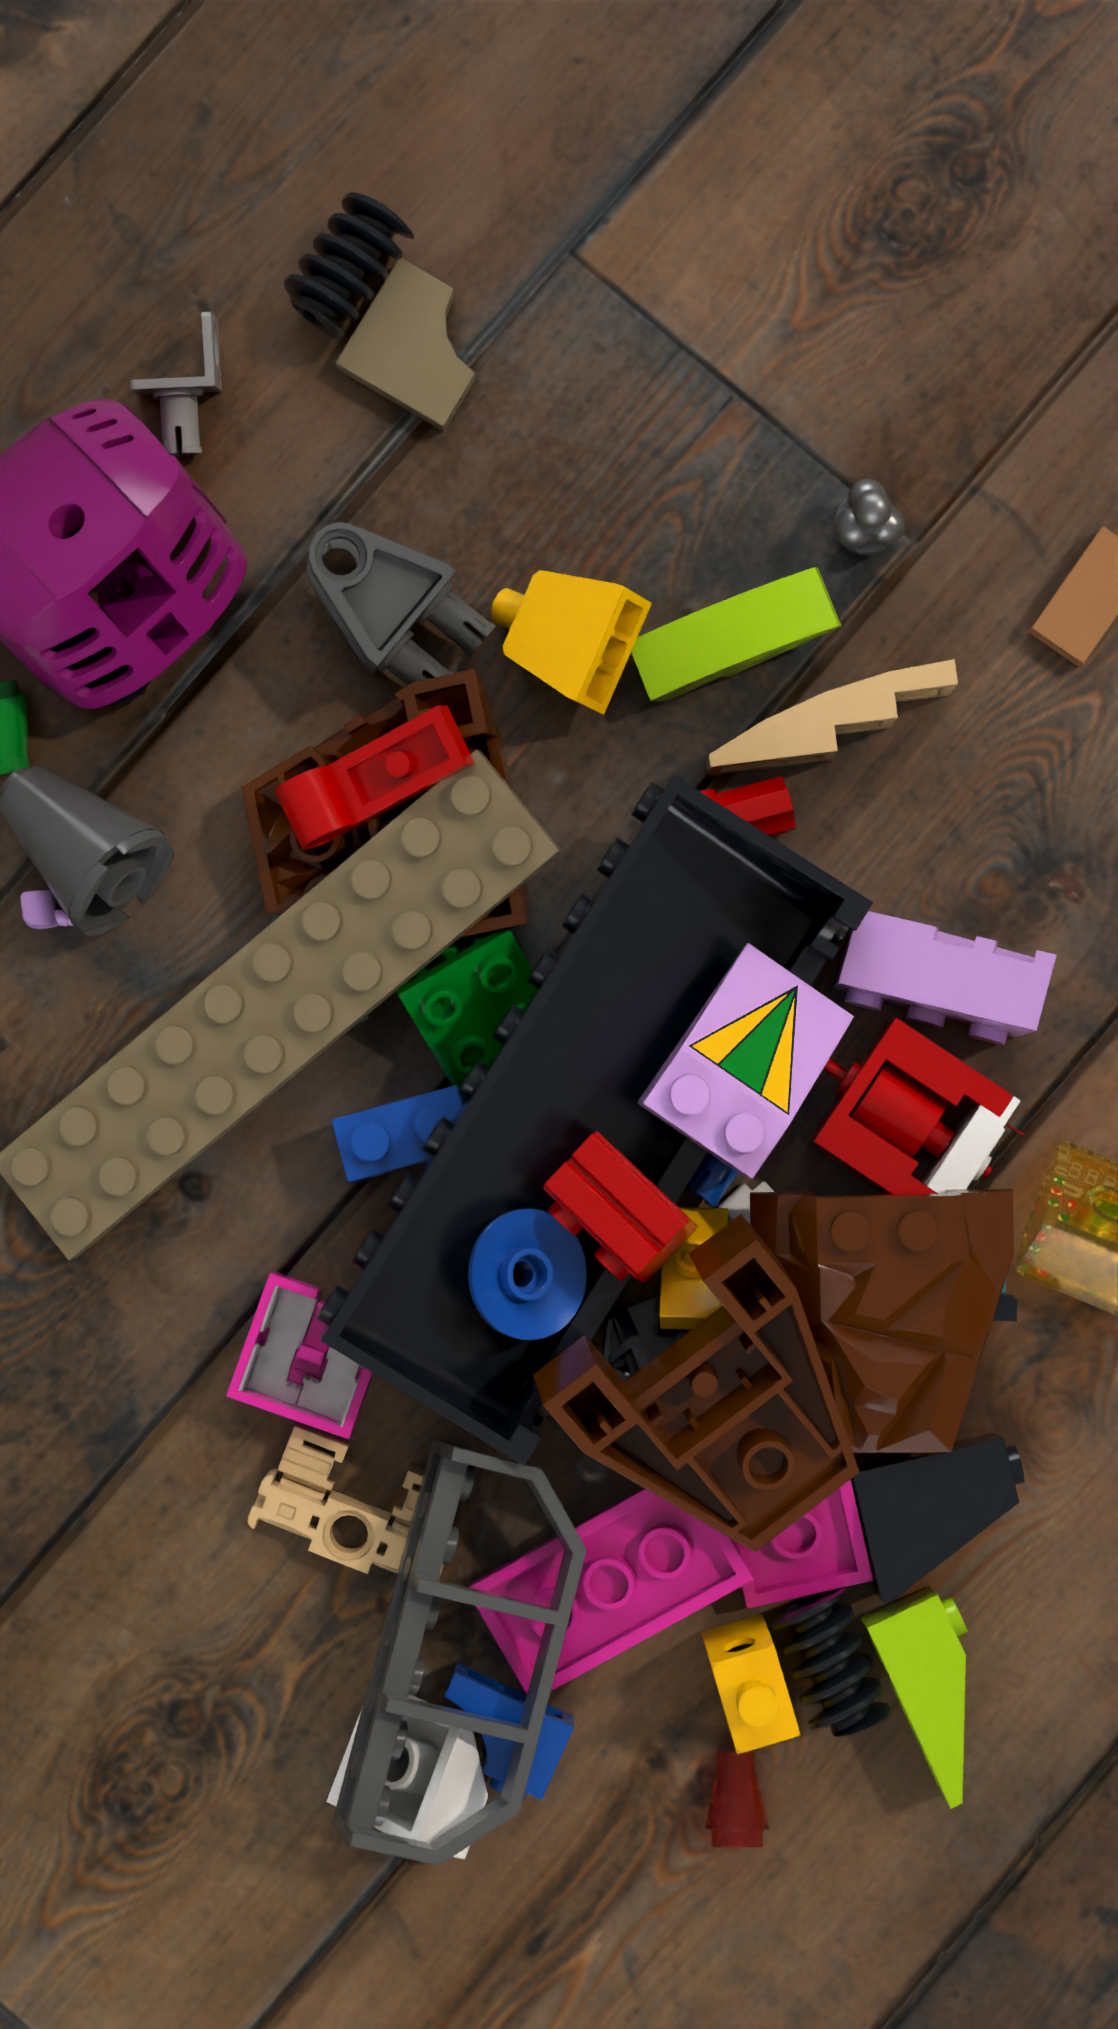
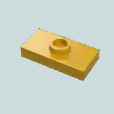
(684, 1295)

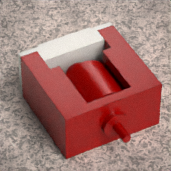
(894, 1107)

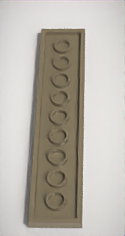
(276, 1005)

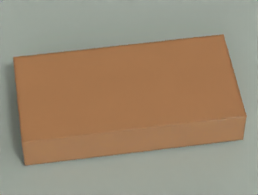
(1083, 603)

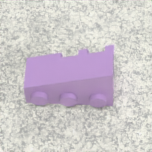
(943, 977)

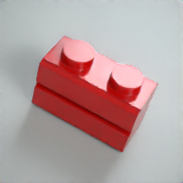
(618, 1209)

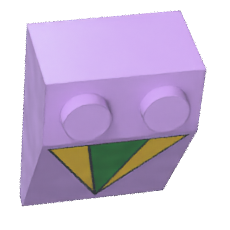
(747, 1062)

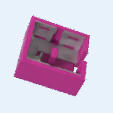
(290, 1369)

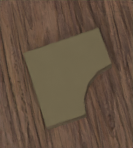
(405, 347)

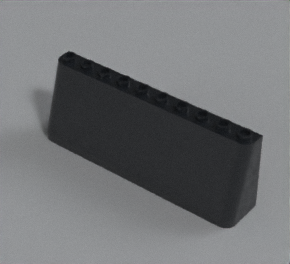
(571, 1065)

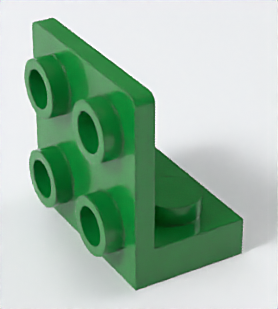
(465, 997)

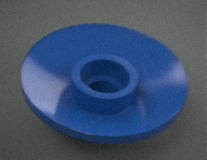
(551, 1279)

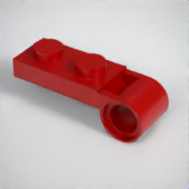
(374, 778)

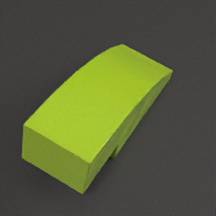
(734, 634)

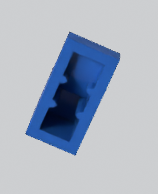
(495, 1699)

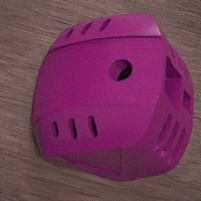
(120, 483)

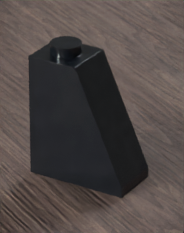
(930, 1505)

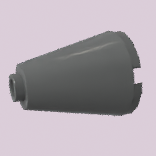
(84, 847)

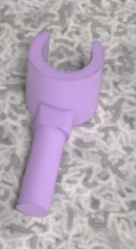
(40, 910)

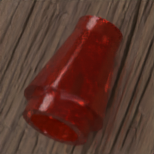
(736, 1803)

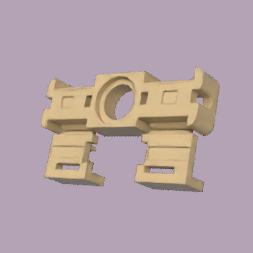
(301, 1495)

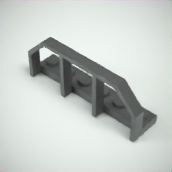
(400, 1668)

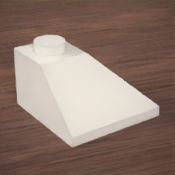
(432, 1782)

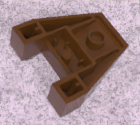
(729, 1415)

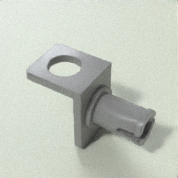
(180, 395)

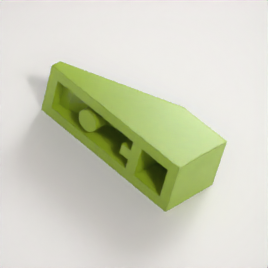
(927, 1672)

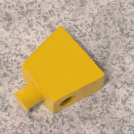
(572, 633)
(750, 1684)

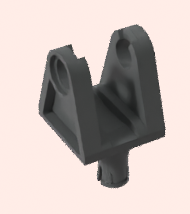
(387, 598)

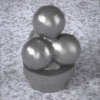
(867, 519)

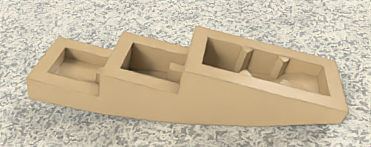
(810, 728)

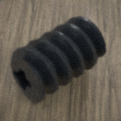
(344, 262)
(832, 1665)

